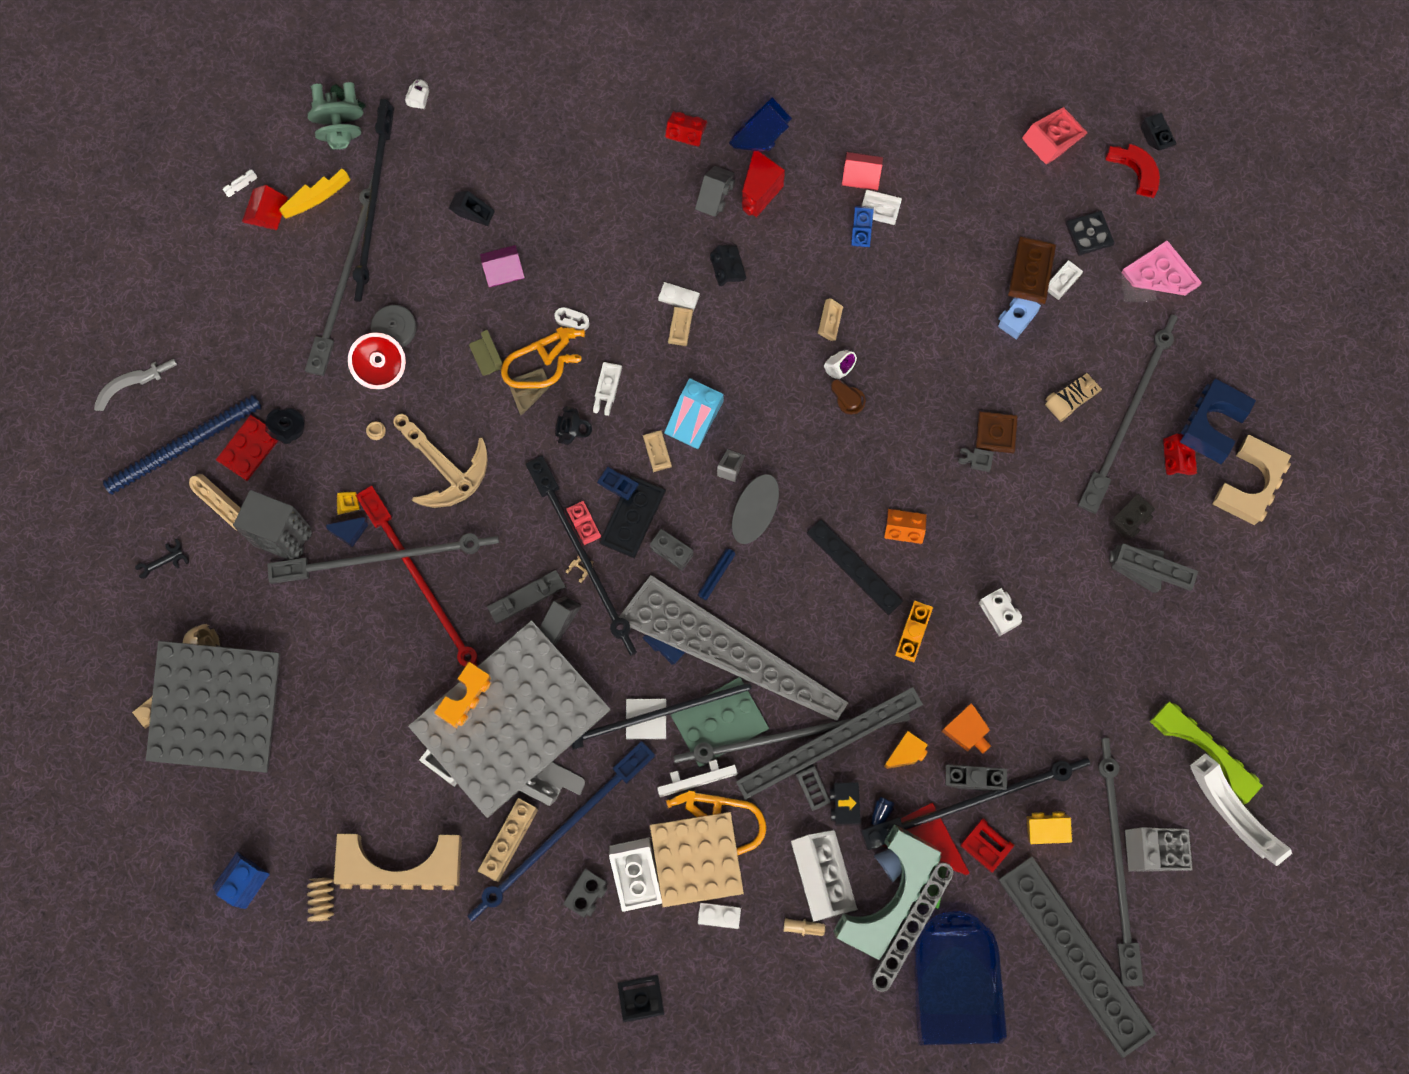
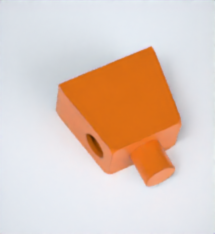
(968, 730)

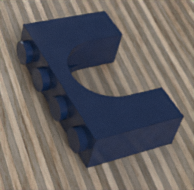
(1200, 434)

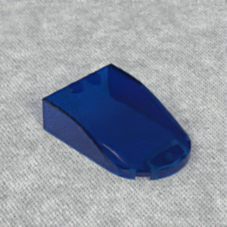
(958, 982)

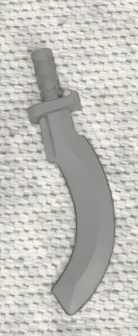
(129, 379)

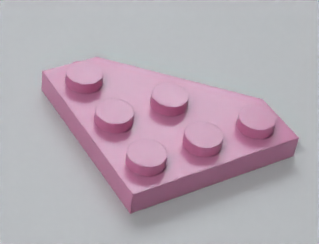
(1162, 271)

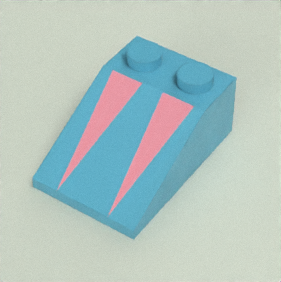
(694, 413)

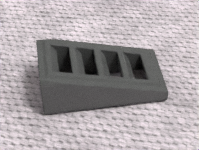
(805, 771)

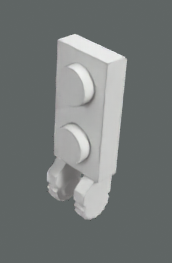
(607, 386)

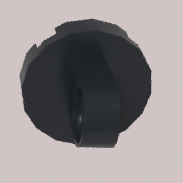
(568, 426)

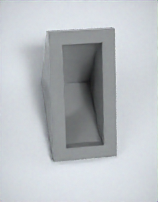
(730, 465)

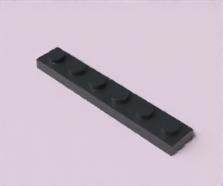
(854, 567)

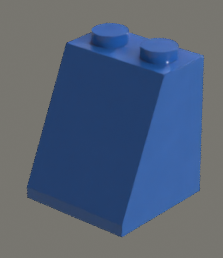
(240, 881)

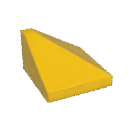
(345, 503)

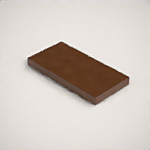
(1032, 270)

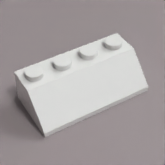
(823, 875)

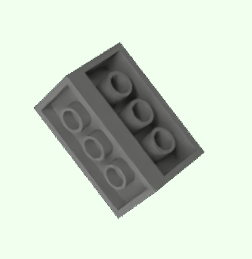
(272, 526)

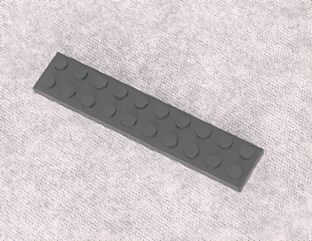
(1077, 957)

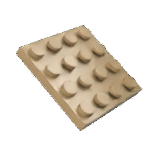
(696, 859)

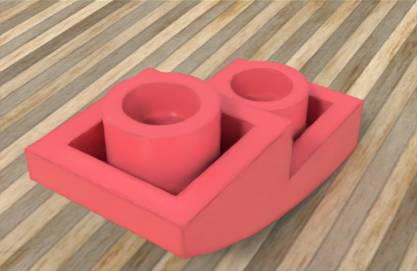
(583, 523)

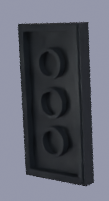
(632, 518)

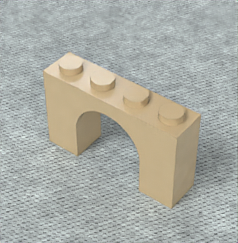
(1272, 464)

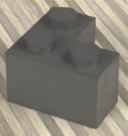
(713, 190)

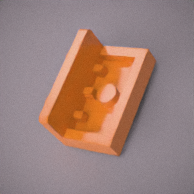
(905, 526)

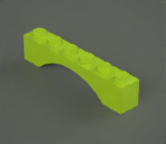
(1174, 723)

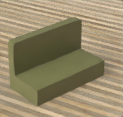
(486, 354)

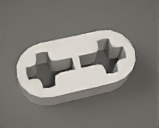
(573, 315)

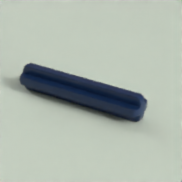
(716, 574)

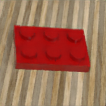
(247, 448)

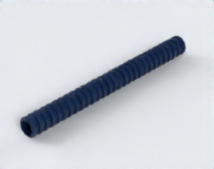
(182, 444)

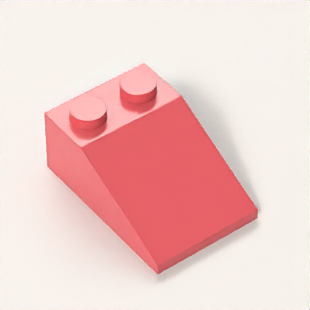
(1053, 135)

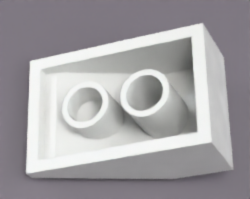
(635, 874)

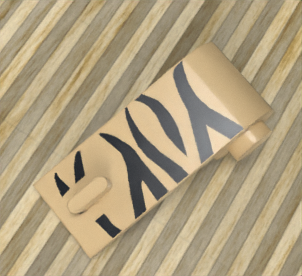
(1072, 396)

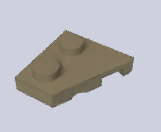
(527, 397)

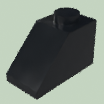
(471, 208)

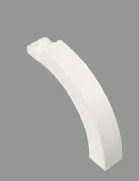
(1221, 796)

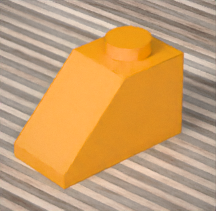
(907, 752)

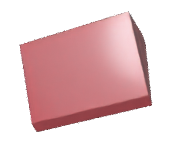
(862, 171)

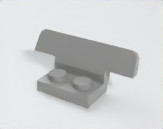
(550, 782)

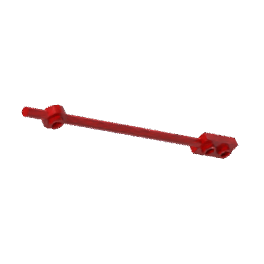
(379, 517)

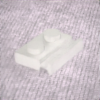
(885, 206)

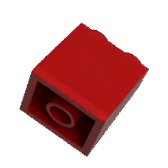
(761, 184)

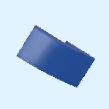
(862, 226)

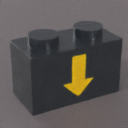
(846, 804)

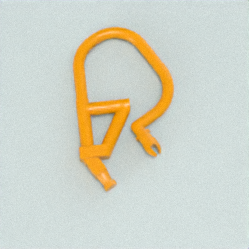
(564, 335)
(718, 801)

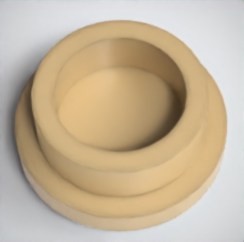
(375, 430)

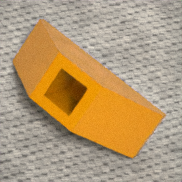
(913, 631)

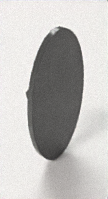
(755, 509)

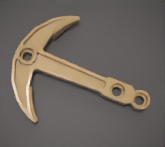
(453, 475)

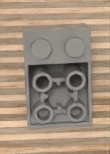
(1158, 849)

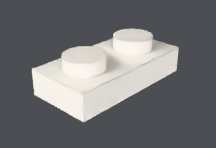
(1064, 279)
(678, 296)
(719, 915)

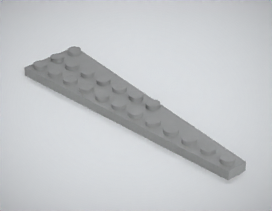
(686, 626)

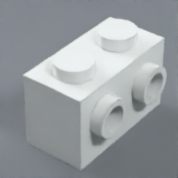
(1000, 611)

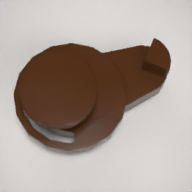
(848, 397)

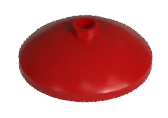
(369, 371)

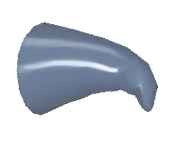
(890, 863)

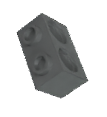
(671, 549)
(580, 891)

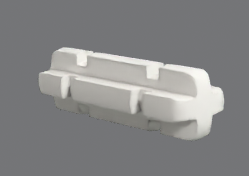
(239, 183)

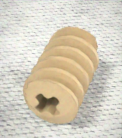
(320, 899)

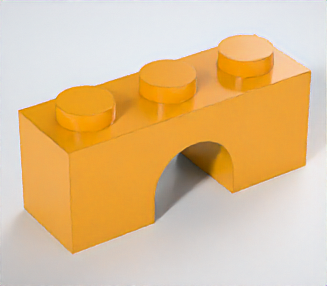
(456, 711)

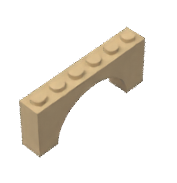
(439, 869)

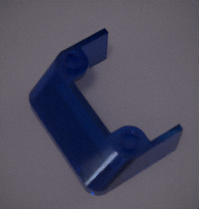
(762, 128)

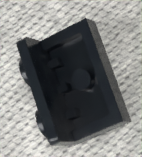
(727, 264)

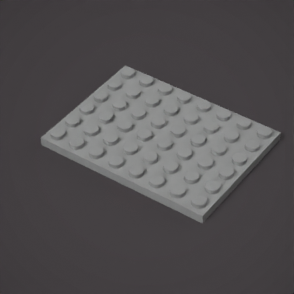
(520, 723)

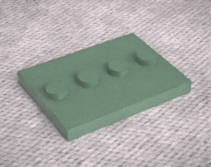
(721, 721)

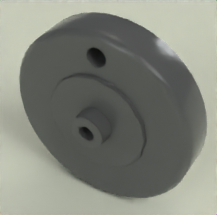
(396, 322)

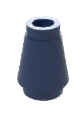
(882, 811)

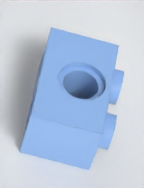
(1013, 325)

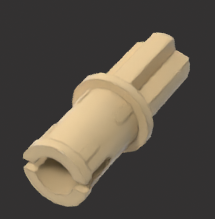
(804, 927)

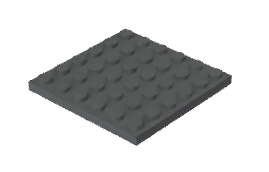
(213, 706)

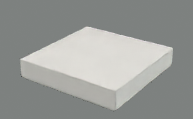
(650, 729)

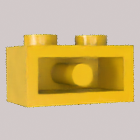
(1049, 828)

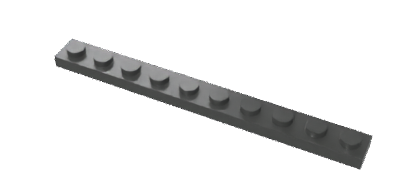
(829, 743)

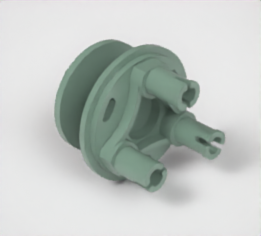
(334, 113)

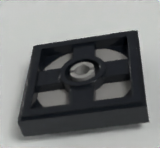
(1090, 233)

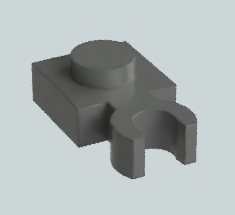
(979, 460)

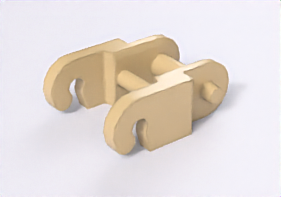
(575, 563)

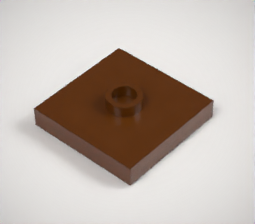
(996, 432)

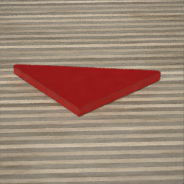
(937, 834)

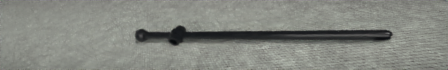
(660, 713)

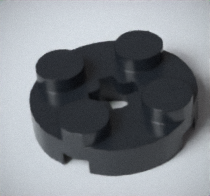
(288, 433)

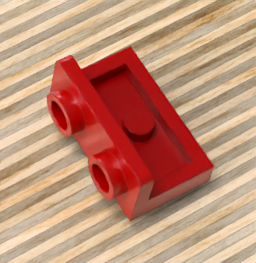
(685, 128)
(1178, 456)

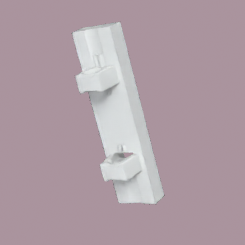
(715, 775)

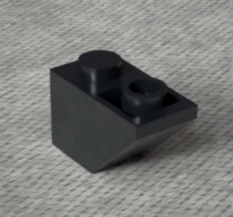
(1157, 132)

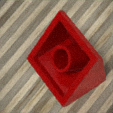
(264, 207)

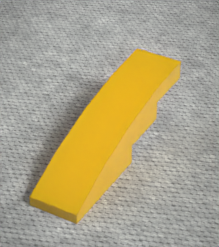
(308, 198)

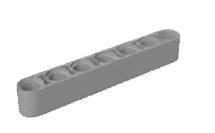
(911, 937)

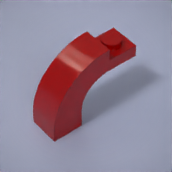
(1141, 163)

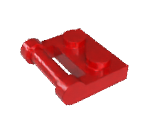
(983, 850)

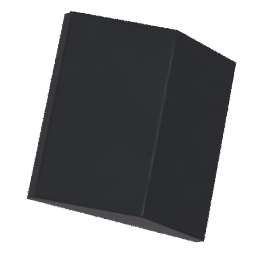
(641, 1001)

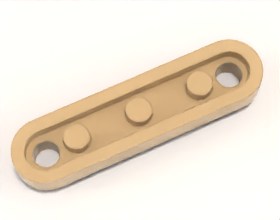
(214, 498)

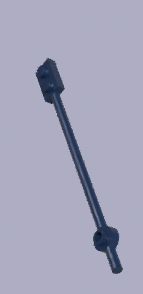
(625, 771)

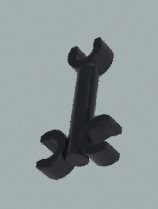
(175, 555)

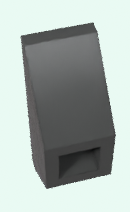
(976, 778)

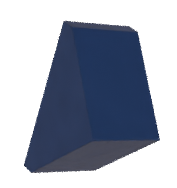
(349, 530)

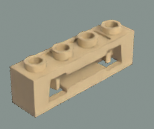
(508, 840)

